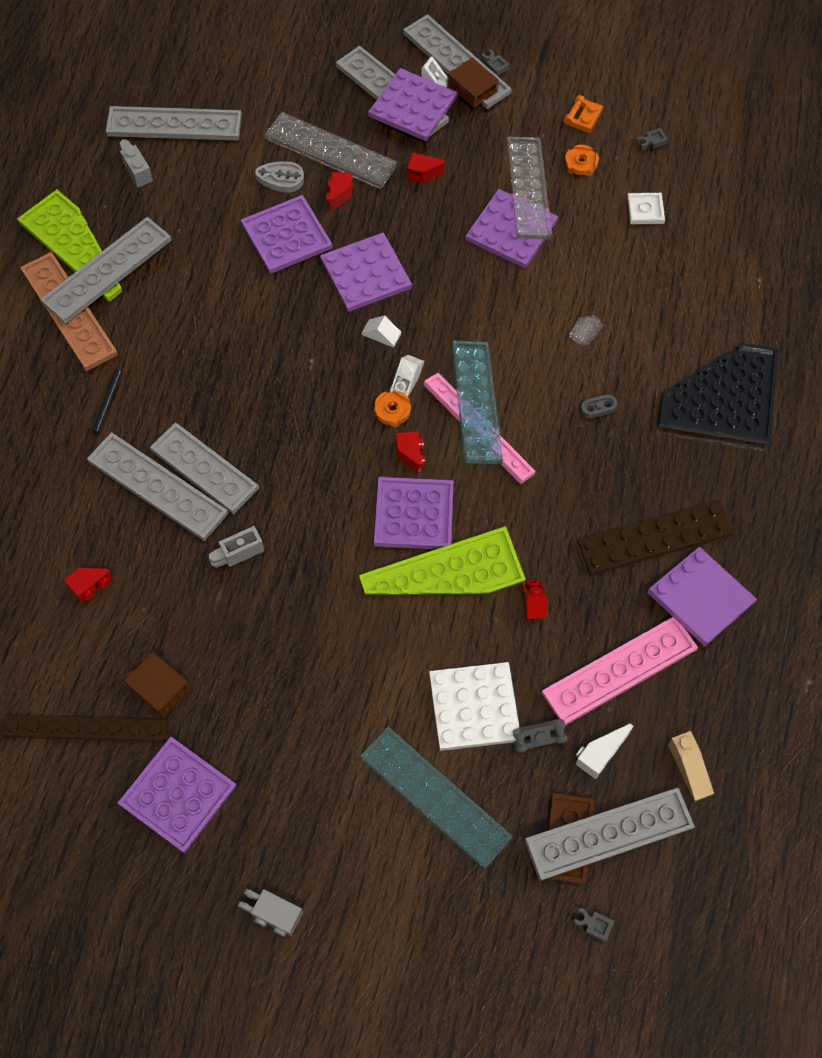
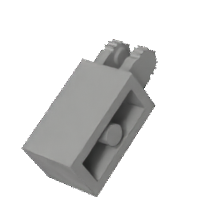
(135, 164)
(237, 548)
(273, 911)

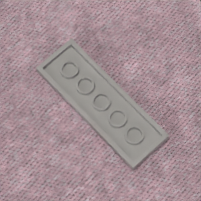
(204, 468)

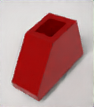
(424, 168)
(340, 189)
(409, 450)
(87, 582)
(534, 599)

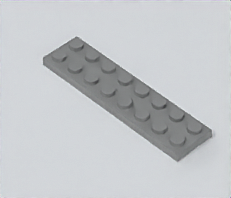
(447, 51)
(370, 74)
(174, 123)
(105, 270)
(158, 486)
(608, 834)

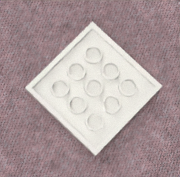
(474, 706)

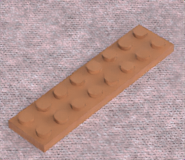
(81, 332)

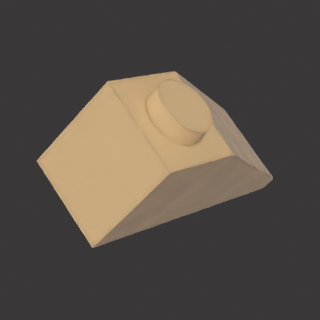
(691, 765)

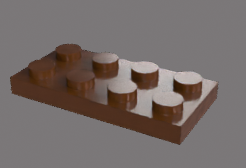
(566, 810)

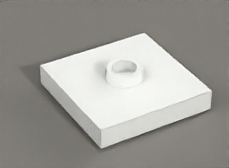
(645, 208)

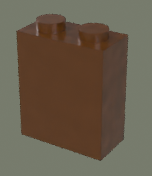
(473, 82)
(156, 684)

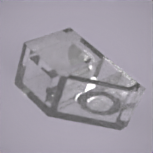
(586, 329)

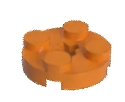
(577, 167)
(395, 417)

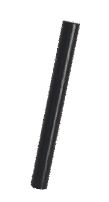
(107, 401)

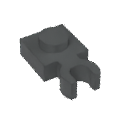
(495, 64)
(652, 138)
(597, 925)

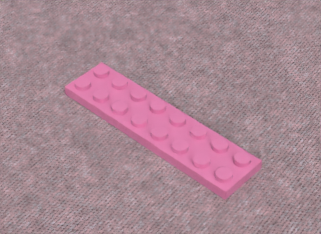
(619, 670)

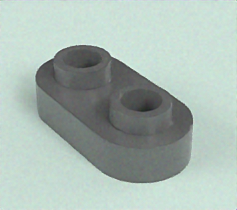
(597, 406)

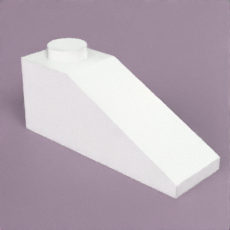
(600, 751)

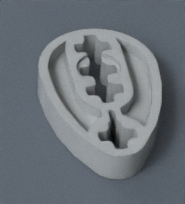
(273, 181)

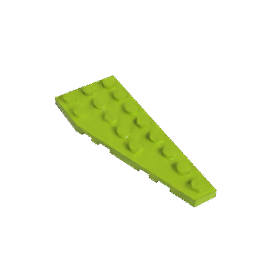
(64, 232)
(466, 567)

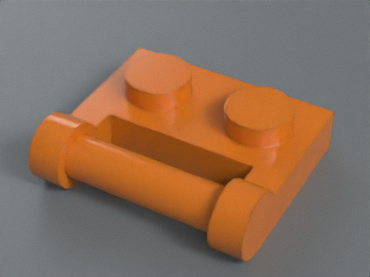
(588, 116)

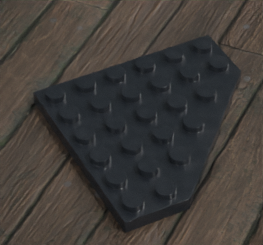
(726, 397)

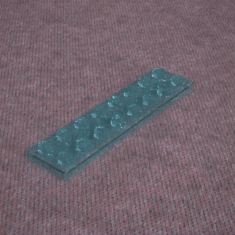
(477, 403)
(436, 797)

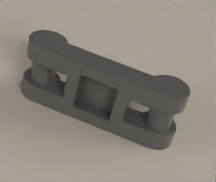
(539, 735)

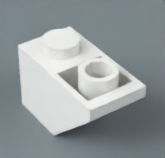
(407, 374)

